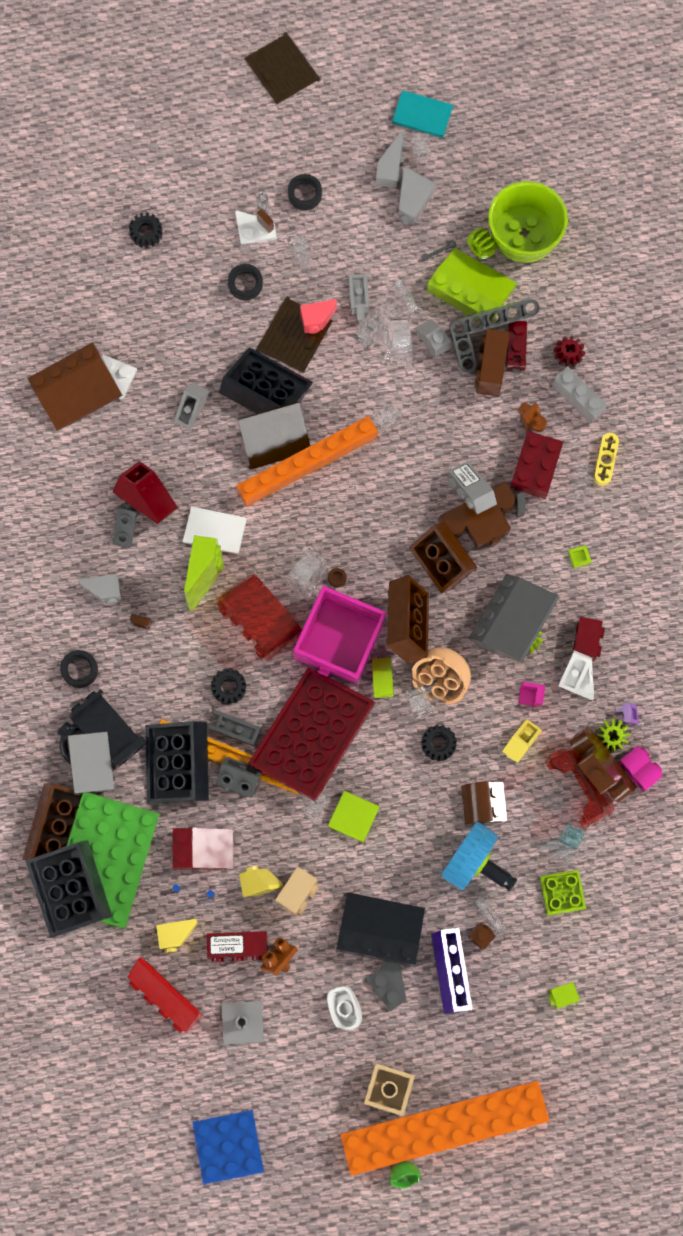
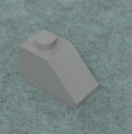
(433, 337)
(191, 405)
(103, 588)

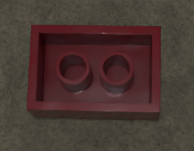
(536, 464)

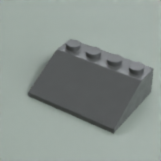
(513, 618)

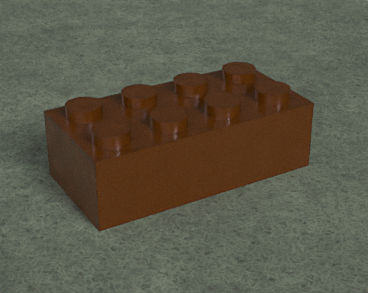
(408, 619)

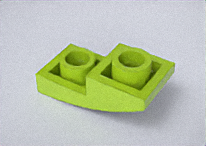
(382, 677)

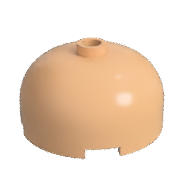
(449, 670)

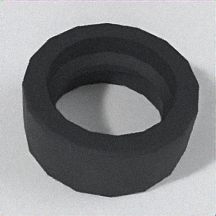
(305, 179)
(245, 295)
(75, 655)

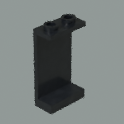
(98, 716)

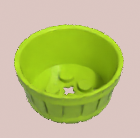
(531, 208)

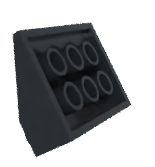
(262, 383)
(177, 762)
(69, 888)
(380, 929)

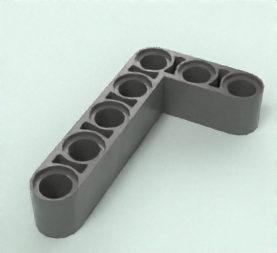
(502, 311)

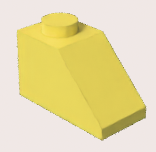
(522, 740)
(258, 882)
(174, 934)

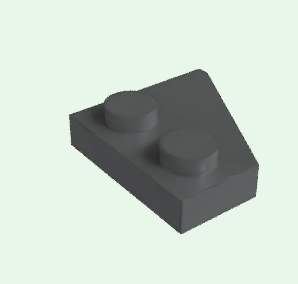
(389, 985)

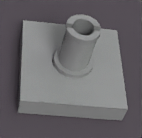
(242, 1022)

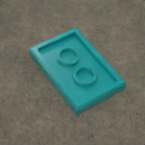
(422, 114)

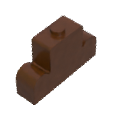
(486, 526)
(601, 766)

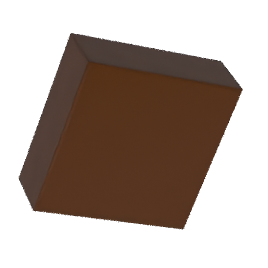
(265, 221)
(140, 621)

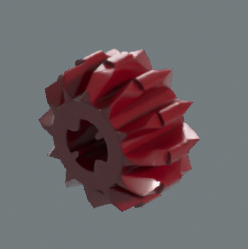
(571, 357)

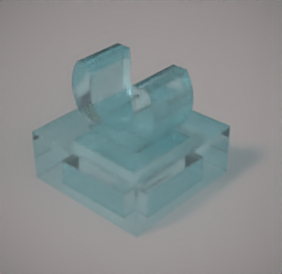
(571, 837)

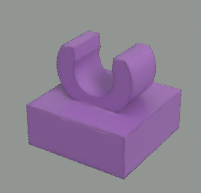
(630, 714)

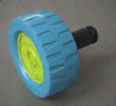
(473, 858)

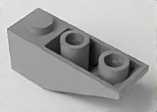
(389, 164)

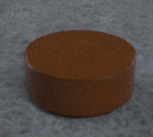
(337, 577)

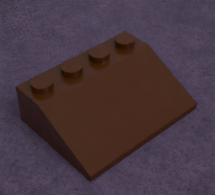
(75, 386)
(52, 820)

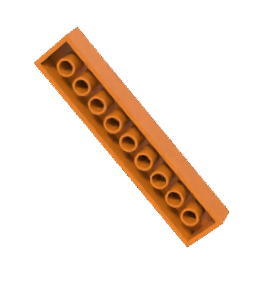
(444, 1127)

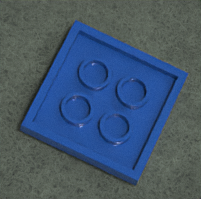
(228, 1147)

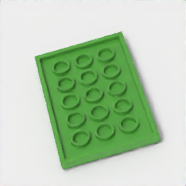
(119, 844)

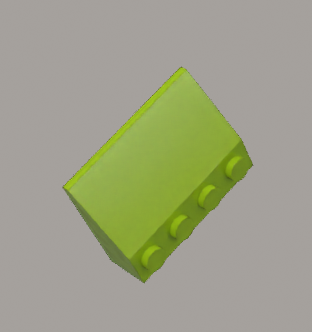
(470, 285)
(203, 569)

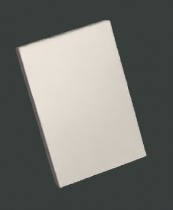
(213, 524)

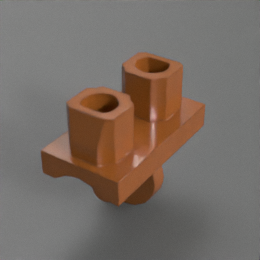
(532, 417)
(278, 959)

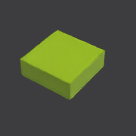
(579, 556)

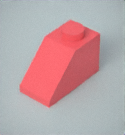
(317, 315)

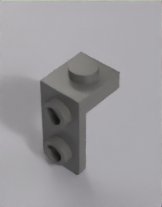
(125, 525)

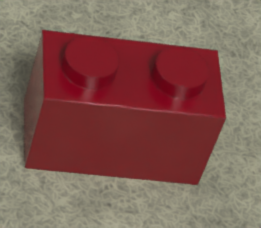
(588, 637)

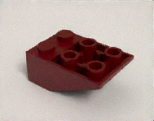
(145, 492)

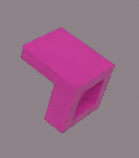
(531, 694)

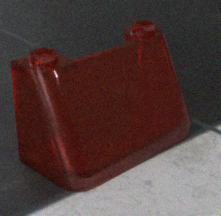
(599, 805)

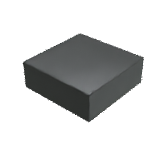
(520, 505)

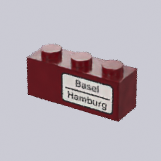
(237, 946)

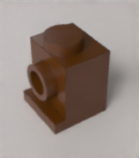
(482, 936)

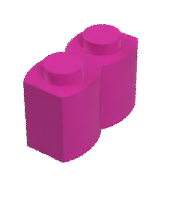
(640, 768)

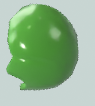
(403, 1170)

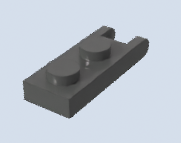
(235, 728)

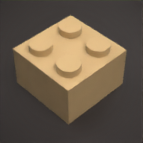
(297, 891)
(389, 1089)

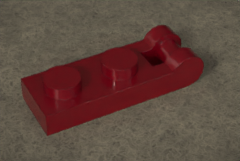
(517, 345)

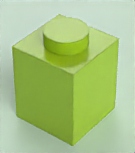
(563, 995)

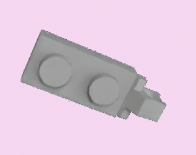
(359, 296)

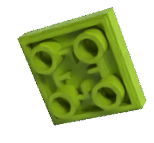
(353, 816)
(562, 892)

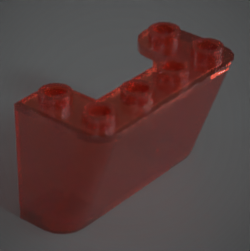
(259, 616)

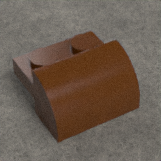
(484, 802)

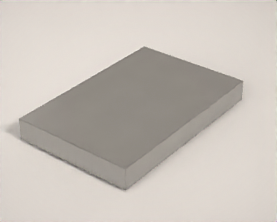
(90, 763)

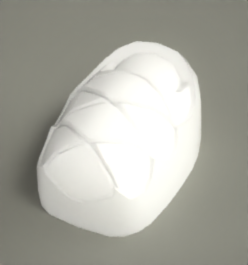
(344, 1008)

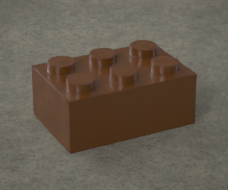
(491, 362)
(443, 557)

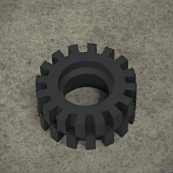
(141, 221)
(228, 675)
(441, 731)

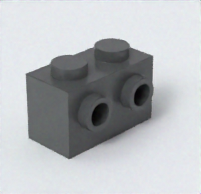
(238, 777)

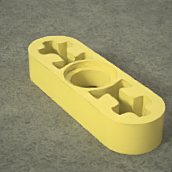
(608, 473)

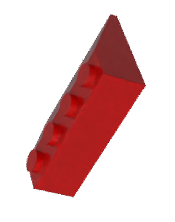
(164, 995)

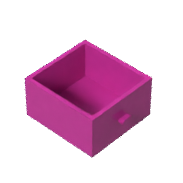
(339, 635)

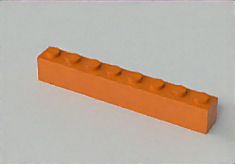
(307, 461)

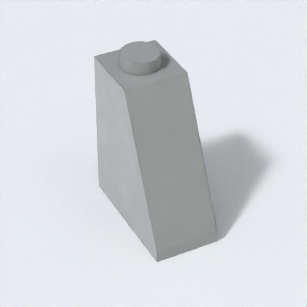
(414, 196)

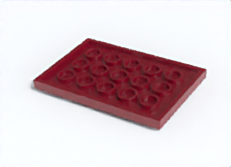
(311, 734)

